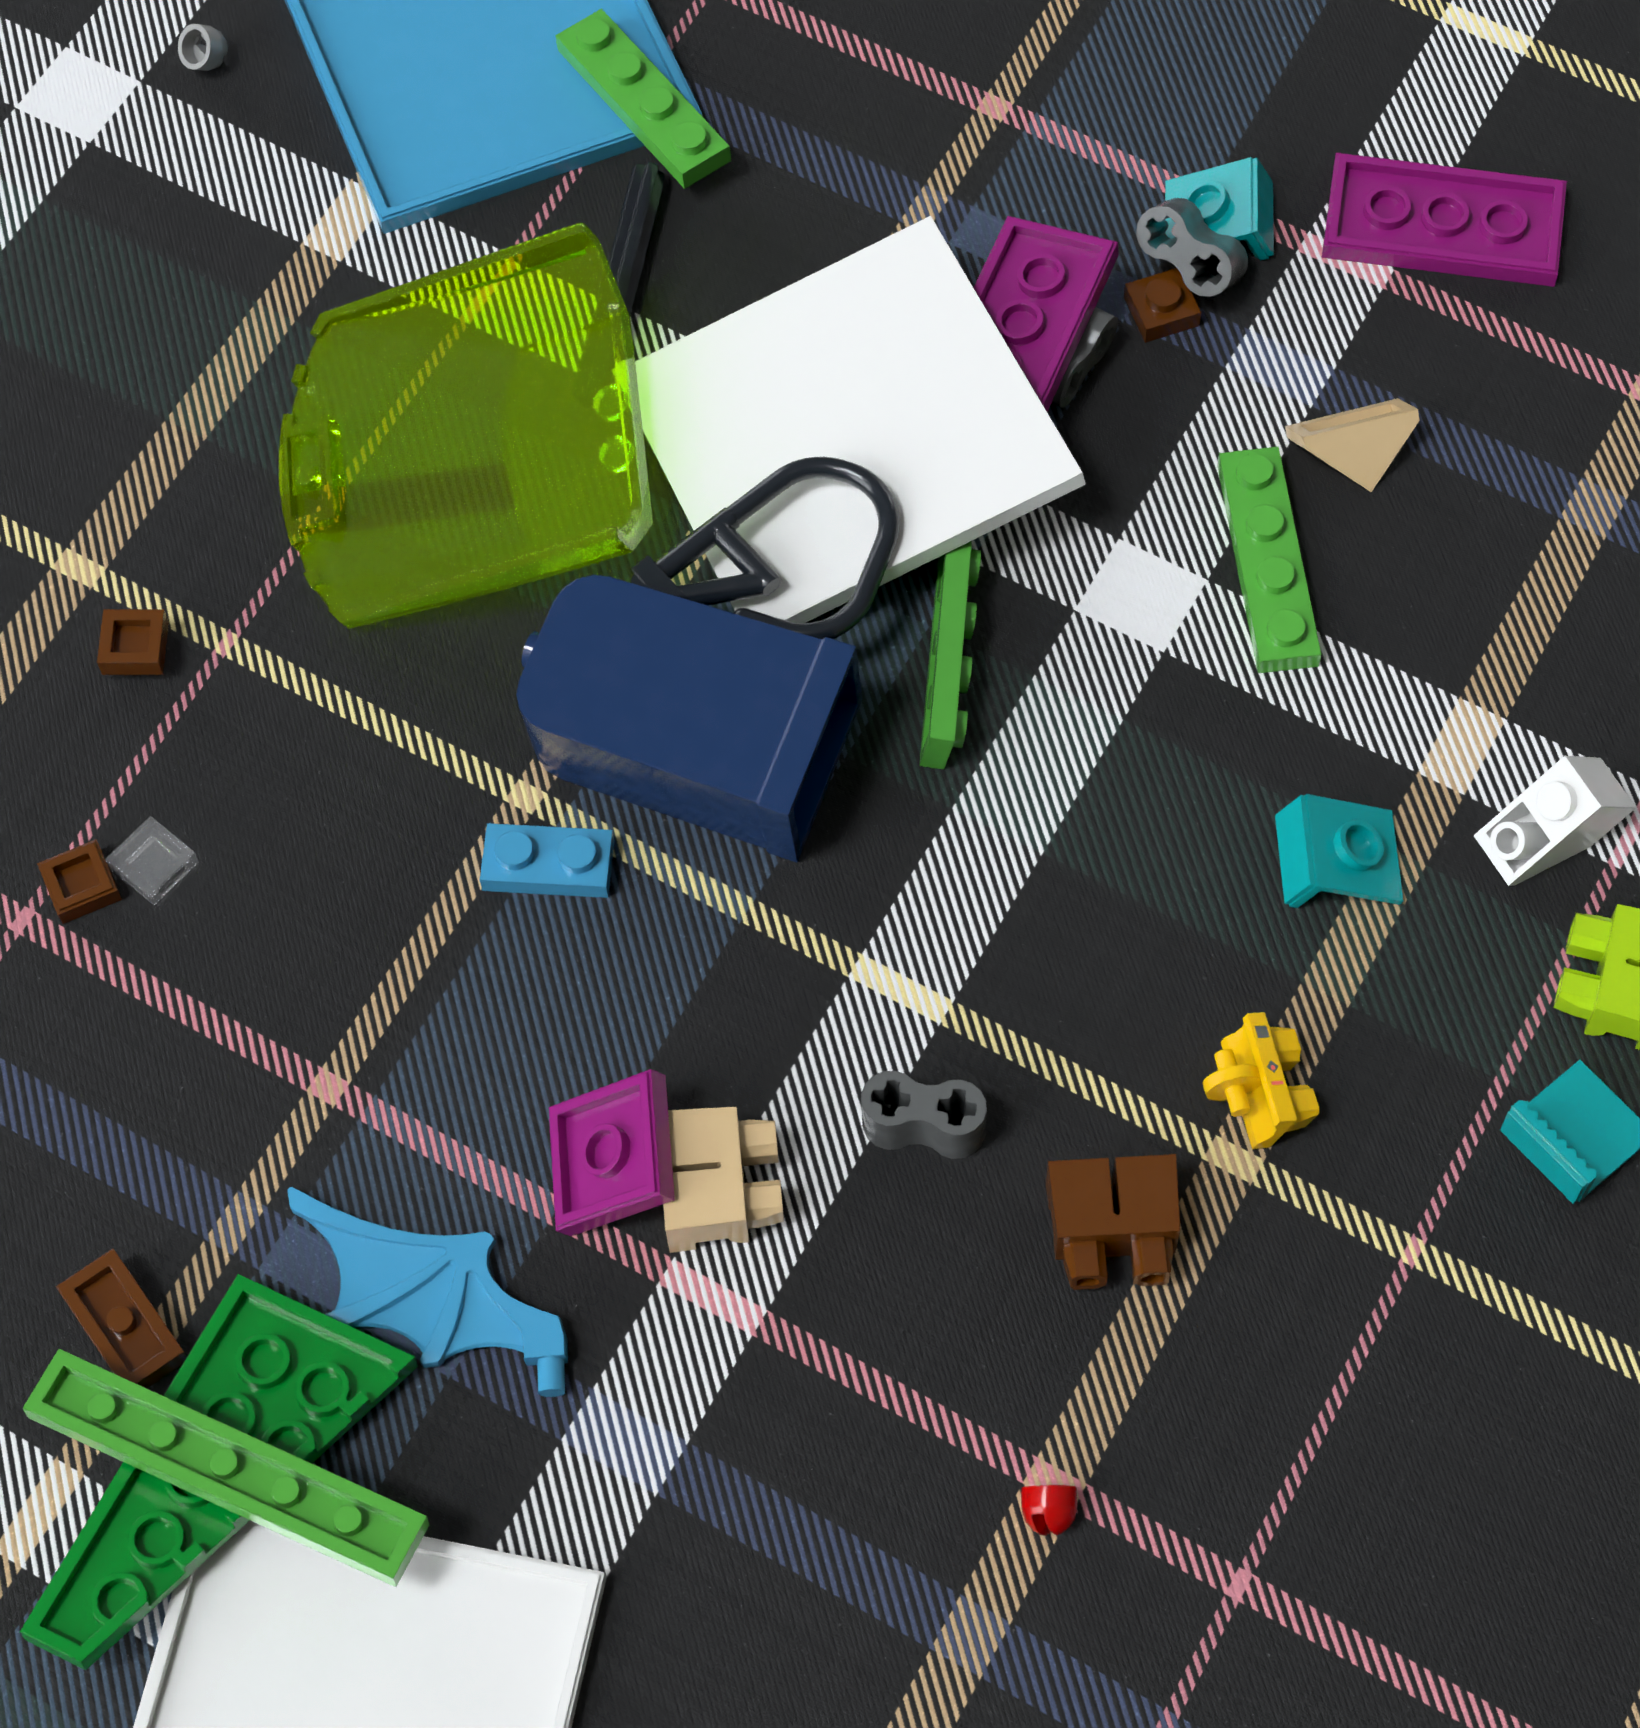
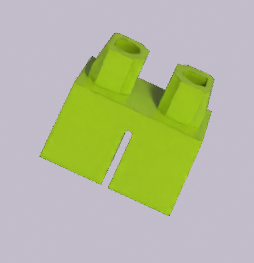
(1612, 995)

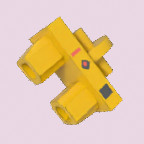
(1254, 1081)

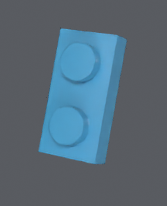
(547, 860)

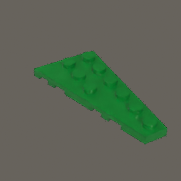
(257, 1368)

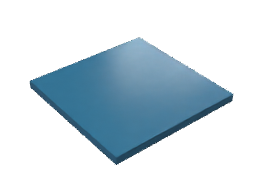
(466, 95)

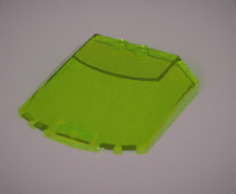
(467, 433)

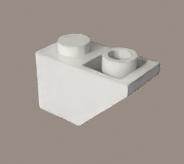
(1555, 818)

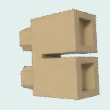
(709, 1178)

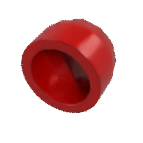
(1049, 1508)

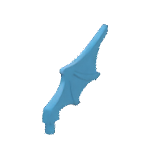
(433, 1292)

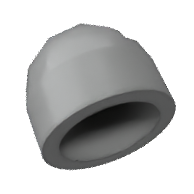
(198, 56)

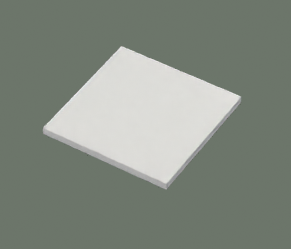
(866, 366)
(311, 1643)

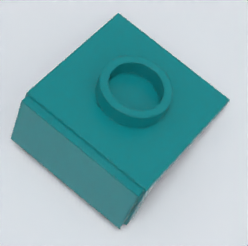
(1232, 201)
(1337, 850)
(1574, 1131)

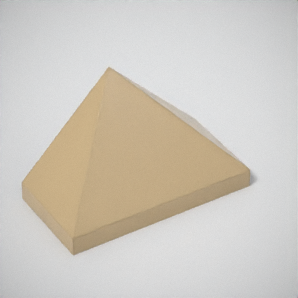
(1358, 440)

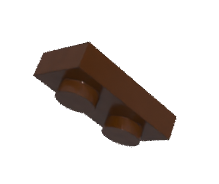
(122, 1321)

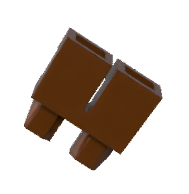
(1090, 1231)

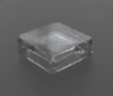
(152, 860)

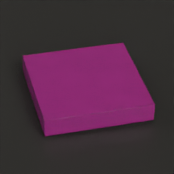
(611, 1153)

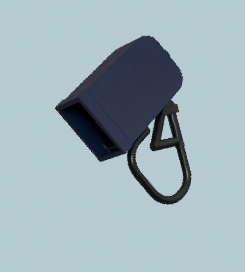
(703, 705)

